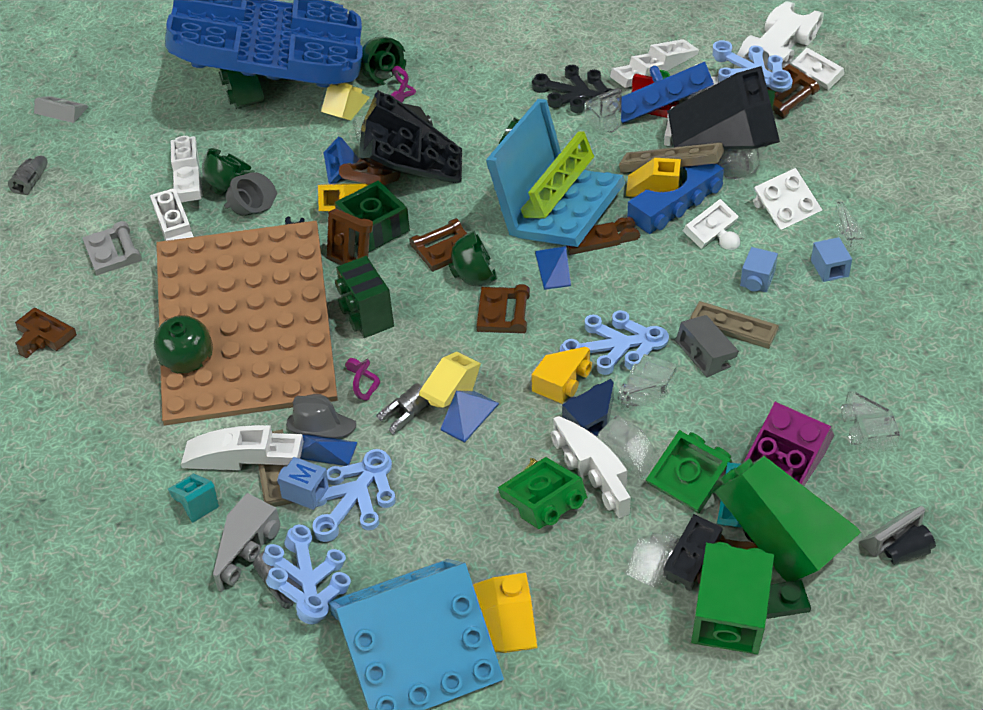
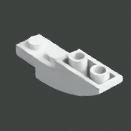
(186, 168)
(171, 215)
(238, 445)
(593, 458)

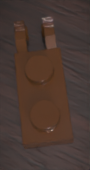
(607, 236)

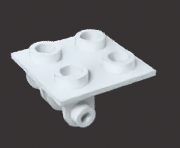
(786, 199)

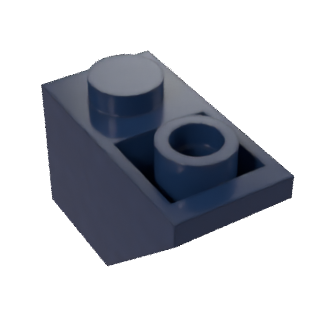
(591, 408)

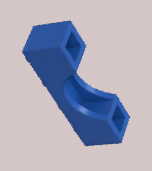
(655, 209)

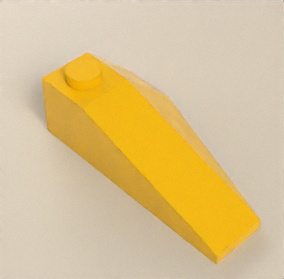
(507, 612)

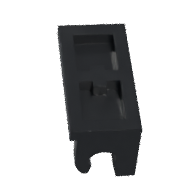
(689, 551)

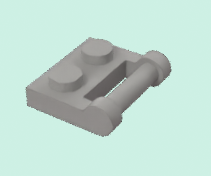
(102, 250)

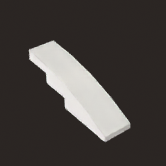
(662, 55)

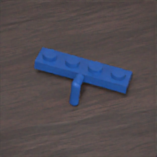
(665, 91)

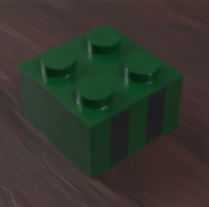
(382, 208)
(364, 297)

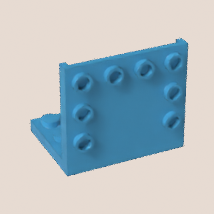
(521, 162)
(418, 638)

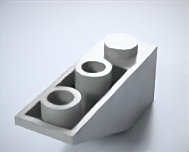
(243, 535)

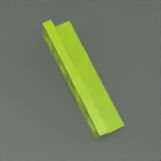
(558, 177)

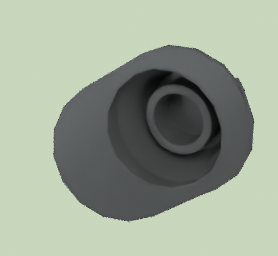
(250, 194)
(318, 417)

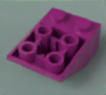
(792, 442)

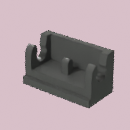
(705, 345)

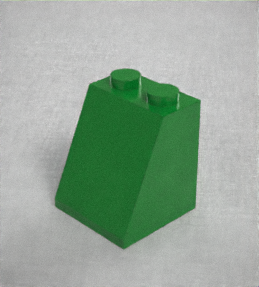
(733, 598)

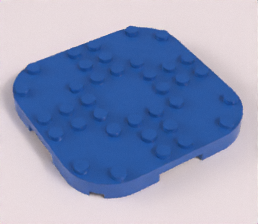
(269, 38)

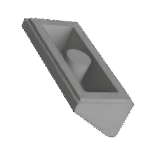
(59, 108)
(891, 531)

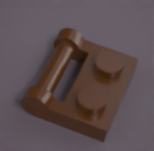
(799, 79)
(367, 173)
(342, 236)
(439, 254)
(493, 309)

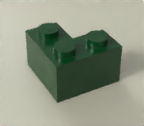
(242, 89)

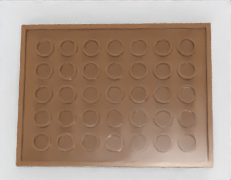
(265, 317)

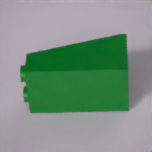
(784, 518)

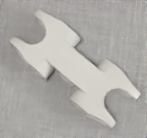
(782, 32)

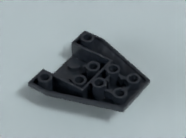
(727, 113)
(406, 143)

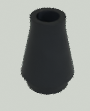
(910, 545)

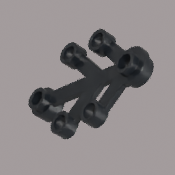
(576, 93)

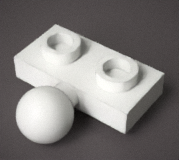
(818, 68)
(713, 224)

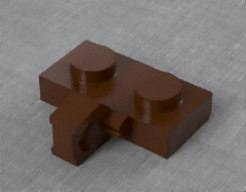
(41, 331)

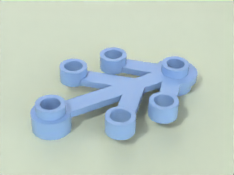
(778, 80)
(618, 342)
(355, 491)
(309, 605)

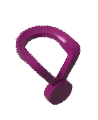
(400, 94)
(360, 368)

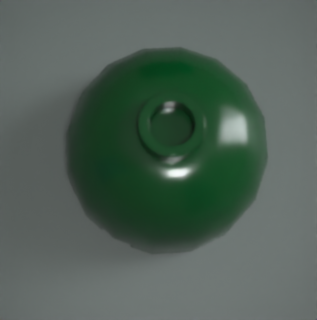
(381, 54)
(220, 170)
(471, 261)
(182, 344)

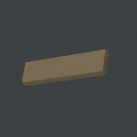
(689, 156)

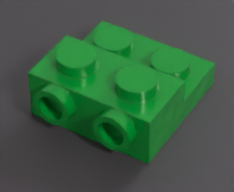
(689, 470)
(544, 492)

